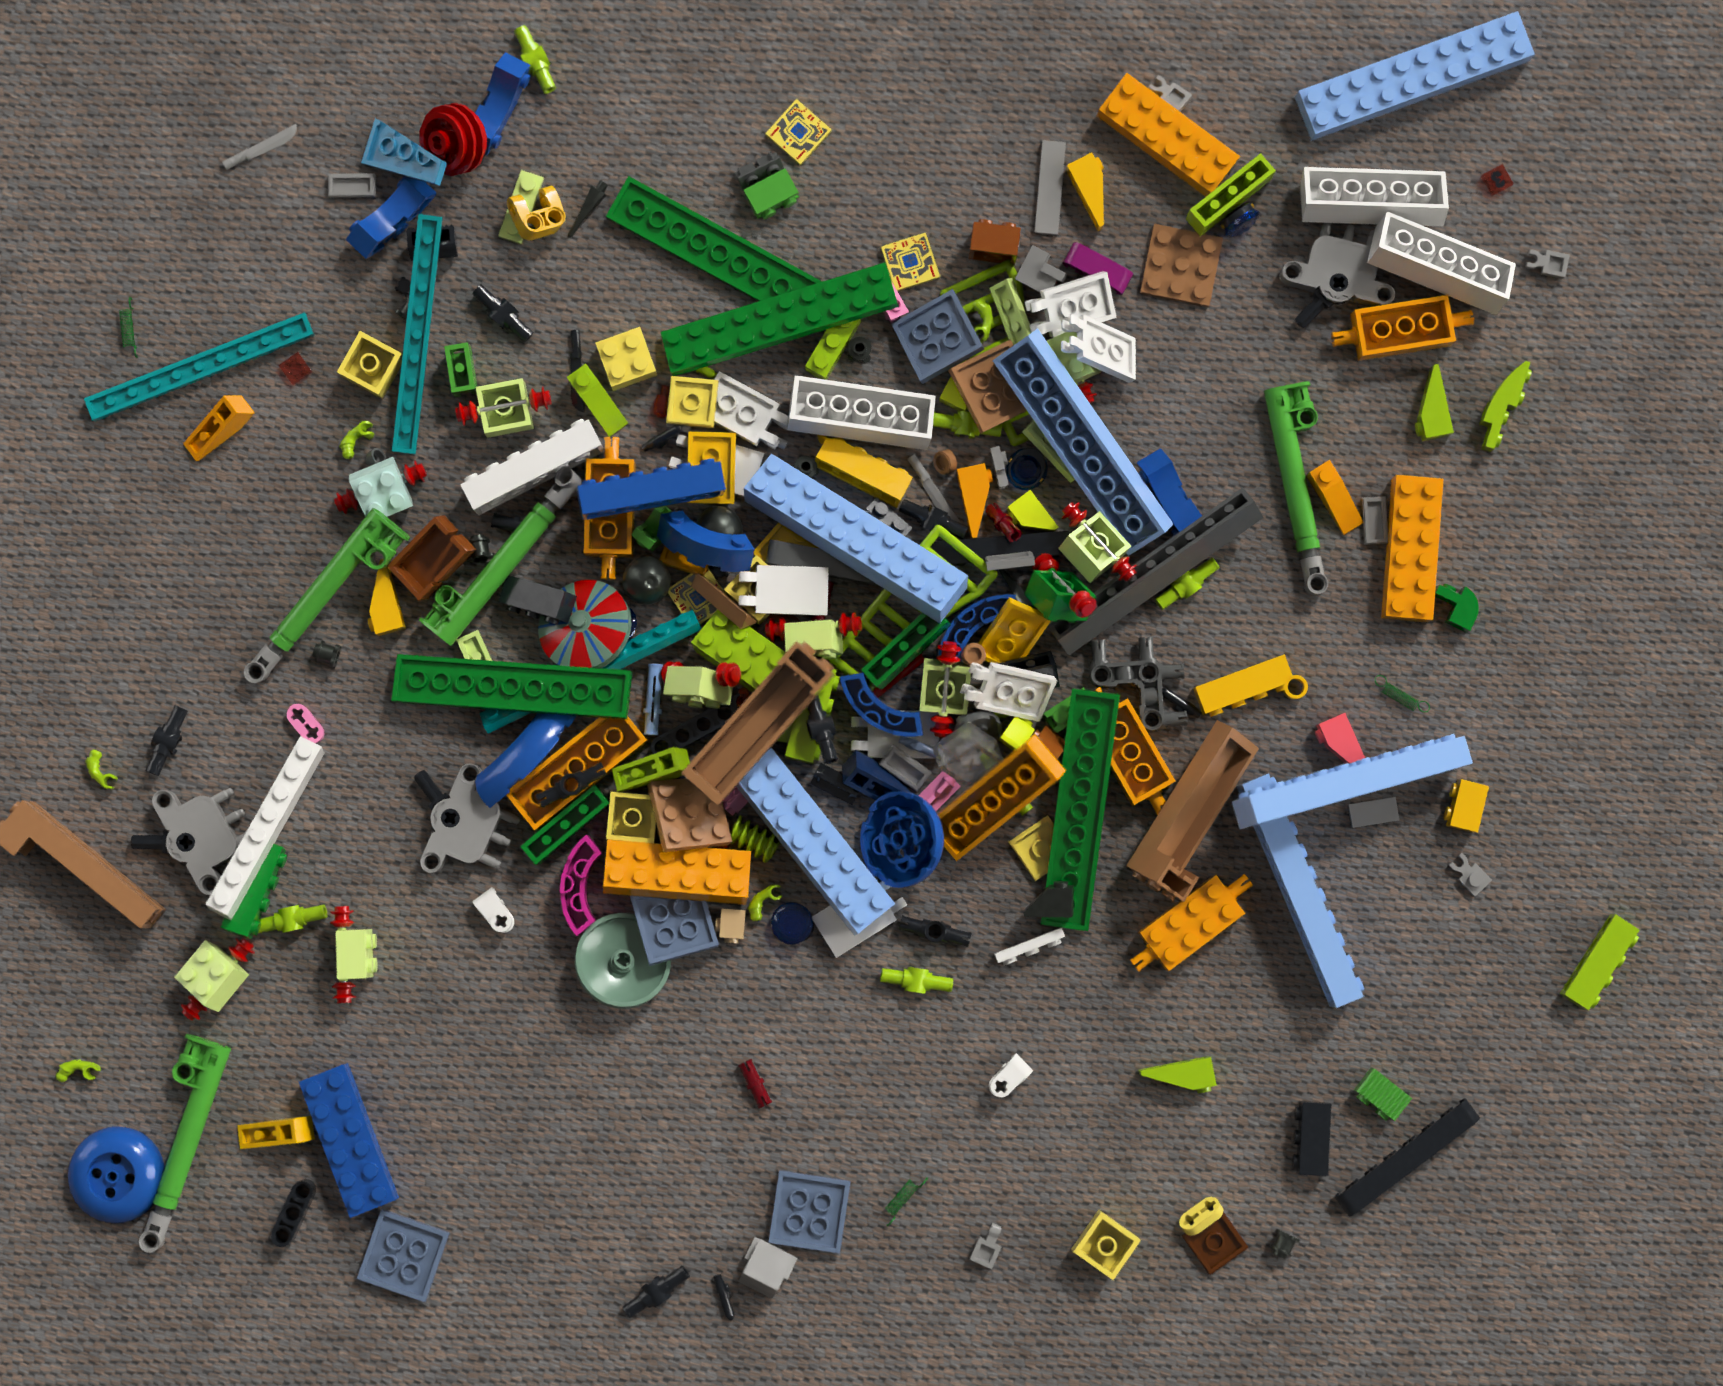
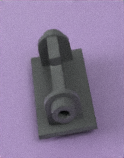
(768, 165)

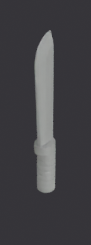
(262, 147)
(931, 489)

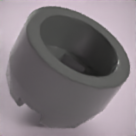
(378, 453)

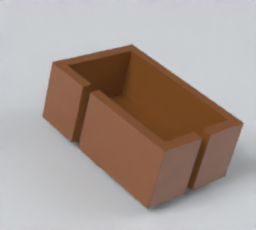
(431, 557)

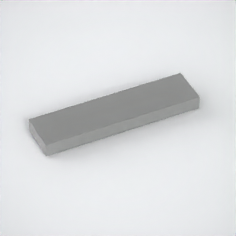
(1050, 188)

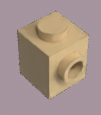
(731, 925)

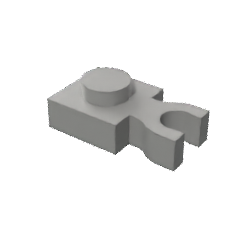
(1171, 94)
(1551, 263)
(999, 461)
(1471, 877)

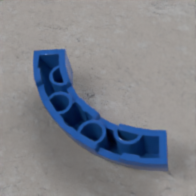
(521, 756)

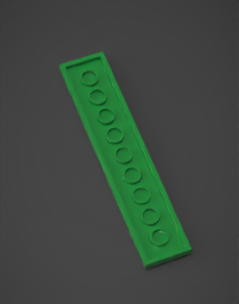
(704, 243)
(779, 319)
(512, 686)
(1082, 800)

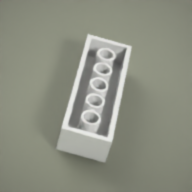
(1367, 194)
(1441, 263)
(861, 412)
(531, 467)

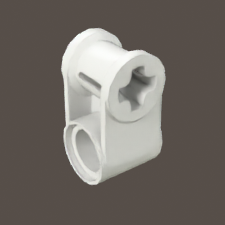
(492, 908)
(1012, 1073)

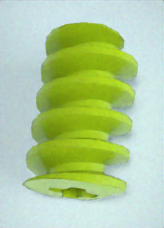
(753, 839)

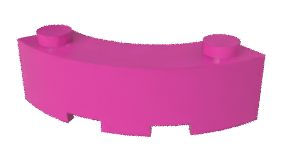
(574, 884)

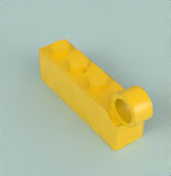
(862, 470)
(1247, 683)

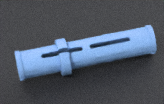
(651, 728)

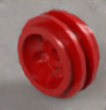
(455, 137)

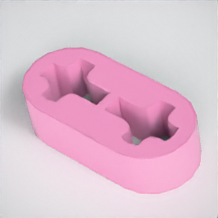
(309, 719)

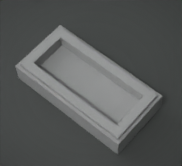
(352, 185)
(1374, 520)
(1009, 560)
(905, 767)
(1373, 812)

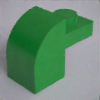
(1464, 607)

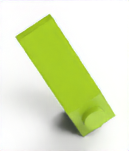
(597, 400)
(1434, 414)
(656, 767)
(1190, 1074)

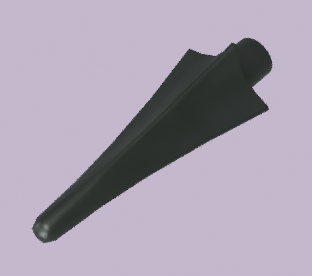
(592, 200)
(1014, 588)

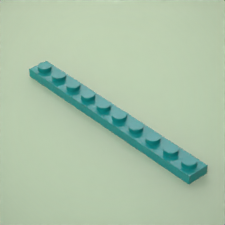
(417, 333)
(199, 367)
(634, 650)

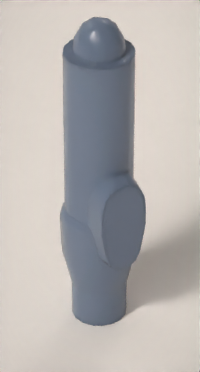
(916, 745)

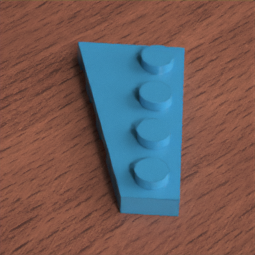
(400, 155)

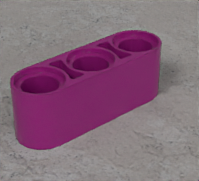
(1090, 262)

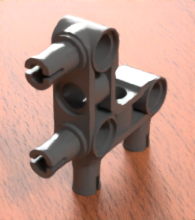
(1131, 673)

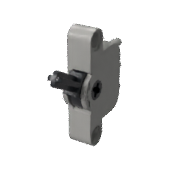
(1333, 261)
(198, 821)
(474, 823)

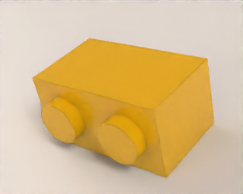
(1466, 805)

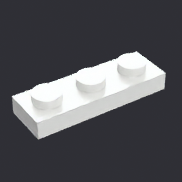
(1030, 946)

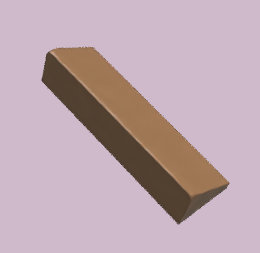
(722, 601)

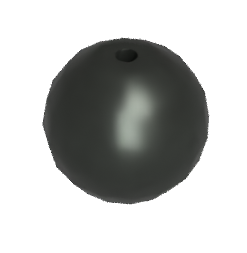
(720, 520)
(646, 580)

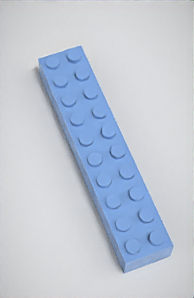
(1414, 75)
(1082, 440)
(856, 538)
(1351, 780)
(814, 843)
(1307, 905)

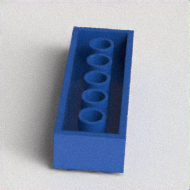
(650, 490)
(348, 1140)

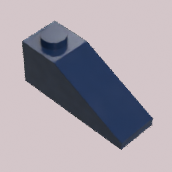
(869, 777)

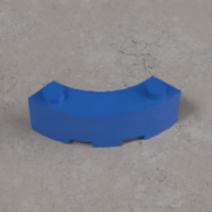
(504, 90)
(389, 219)
(1166, 487)
(704, 546)
(971, 619)
(876, 712)

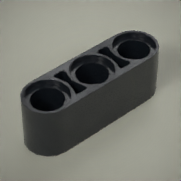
(285, 1221)

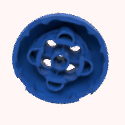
(882, 840)
(138, 1157)

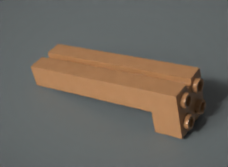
(759, 722)
(1191, 812)
(33, 825)

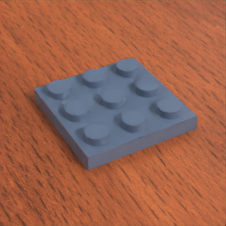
(937, 336)
(673, 927)
(809, 1211)
(403, 1255)

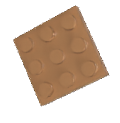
(1181, 265)
(986, 390)
(687, 816)

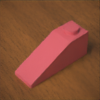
(1340, 739)

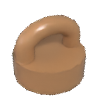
(945, 461)
(973, 654)

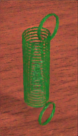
(121, 323)
(1404, 694)
(899, 1193)

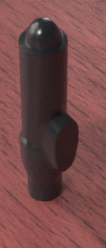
(661, 439)
(1181, 704)
(724, 1295)

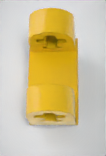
(543, 226)

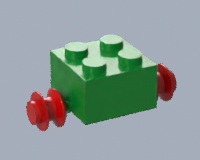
(1058, 593)

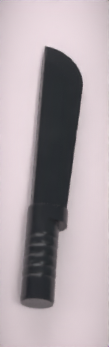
(576, 363)

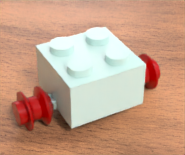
(381, 488)

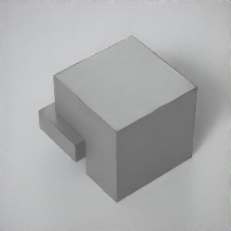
(1037, 272)
(766, 1267)

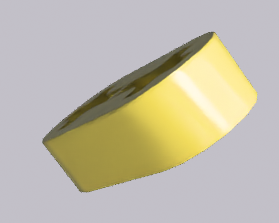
(1201, 1216)

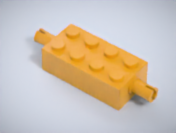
(1402, 327)
(609, 535)
(1137, 761)
(1191, 923)

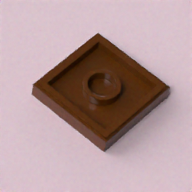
(1216, 1244)

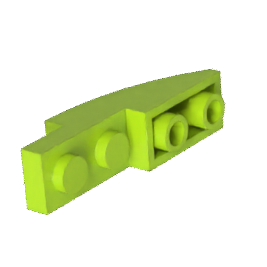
(1506, 396)

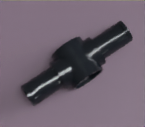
(502, 313)
(931, 516)
(821, 729)
(166, 740)
(559, 790)
(948, 934)
(656, 1291)

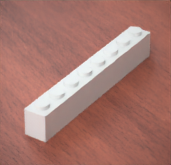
(265, 828)

